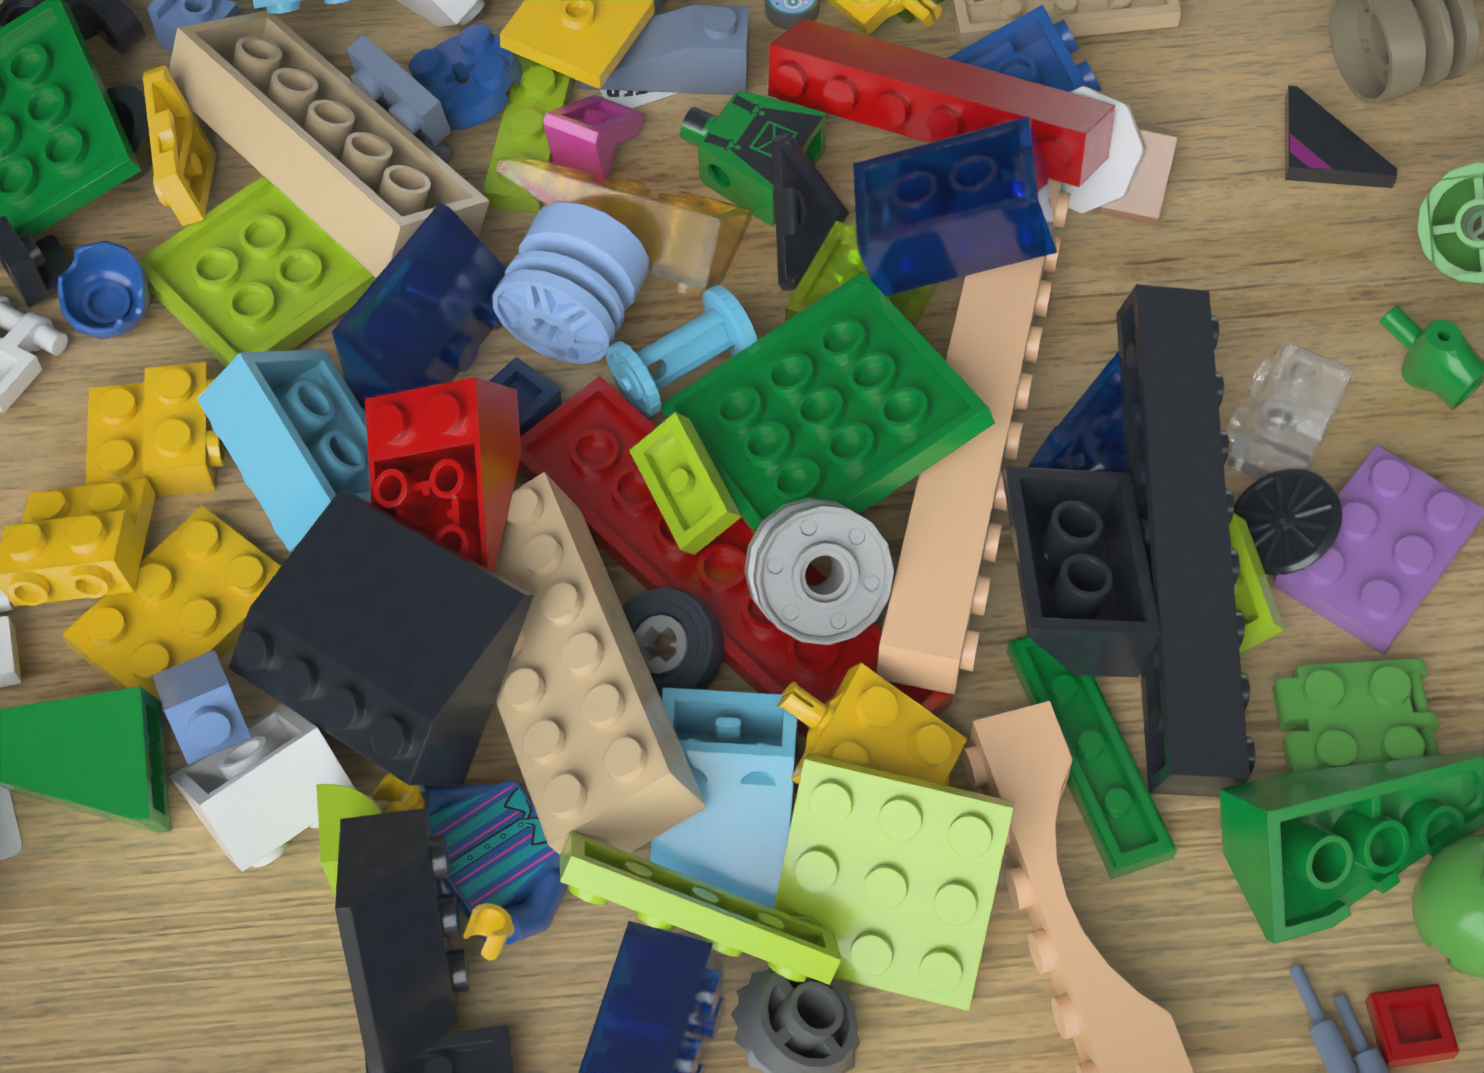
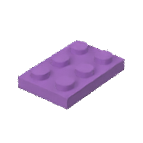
(1390, 550)

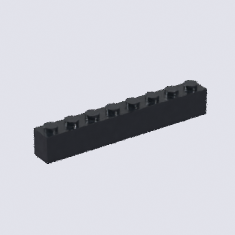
(1176, 466)

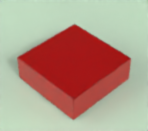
(1412, 1025)

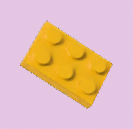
(184, 604)

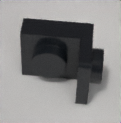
(32, 264)

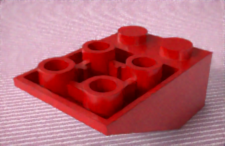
(447, 461)

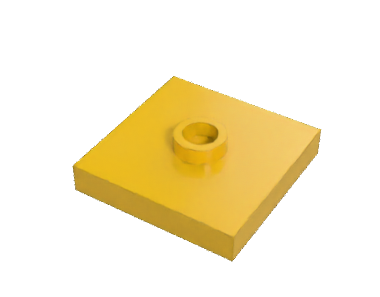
(577, 35)

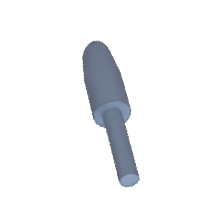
(1324, 1032)
(1368, 1059)

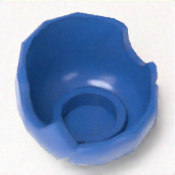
(104, 290)

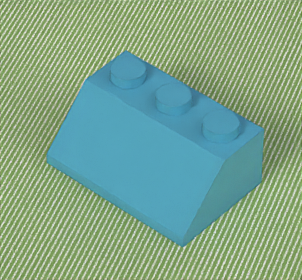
(290, 434)

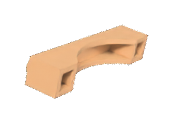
(1112, 1024)

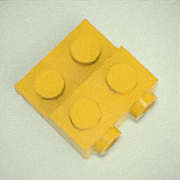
(155, 432)
(77, 543)

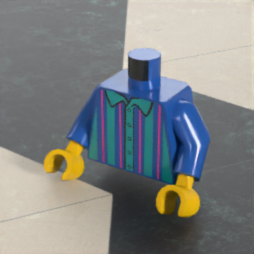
(497, 856)

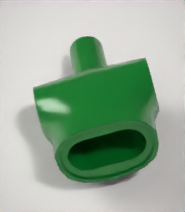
(1437, 357)

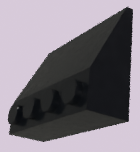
(384, 641)

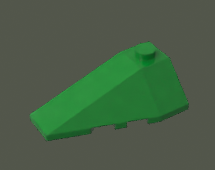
(1332, 835)

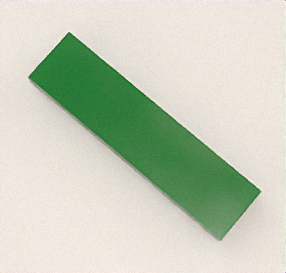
(1102, 771)

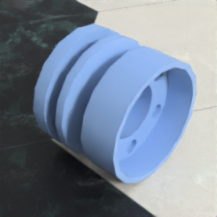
(571, 283)

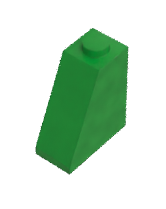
(91, 755)

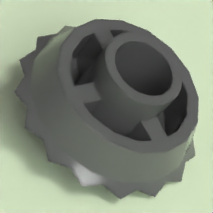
(796, 1025)

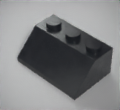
(1083, 568)
(398, 934)

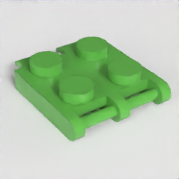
(1354, 714)

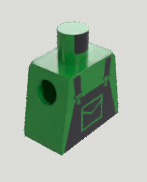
(738, 146)

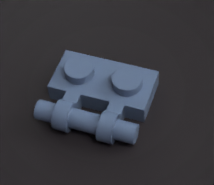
(400, 95)

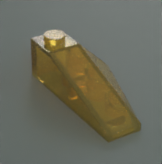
(684, 234)

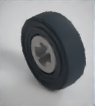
(697, 633)

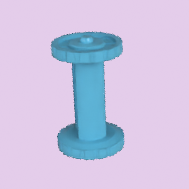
(681, 351)

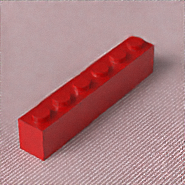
(933, 95)

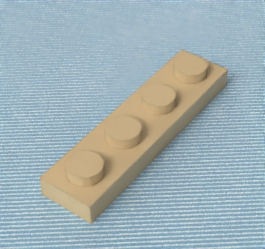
(1082, 17)

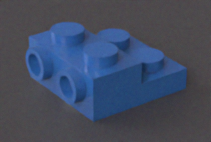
(1032, 51)

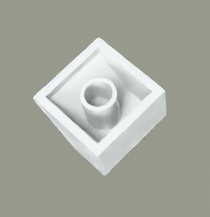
(263, 787)

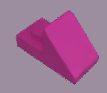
(588, 133)

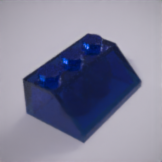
(421, 312)

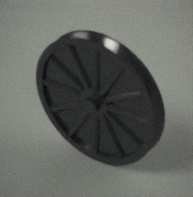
(1290, 519)

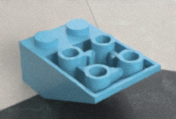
(743, 764)

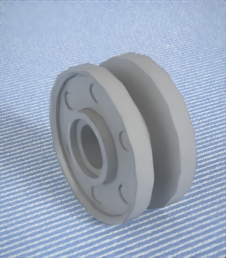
(851, 593)

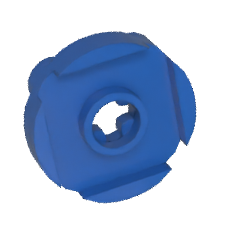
(473, 55)

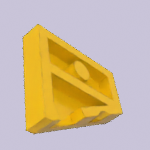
(179, 149)

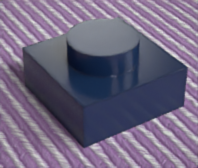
(535, 393)

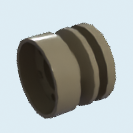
(1402, 44)

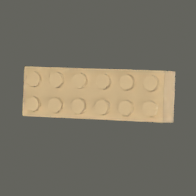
(316, 135)
(580, 690)

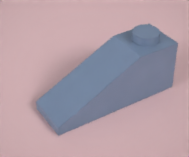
(687, 52)

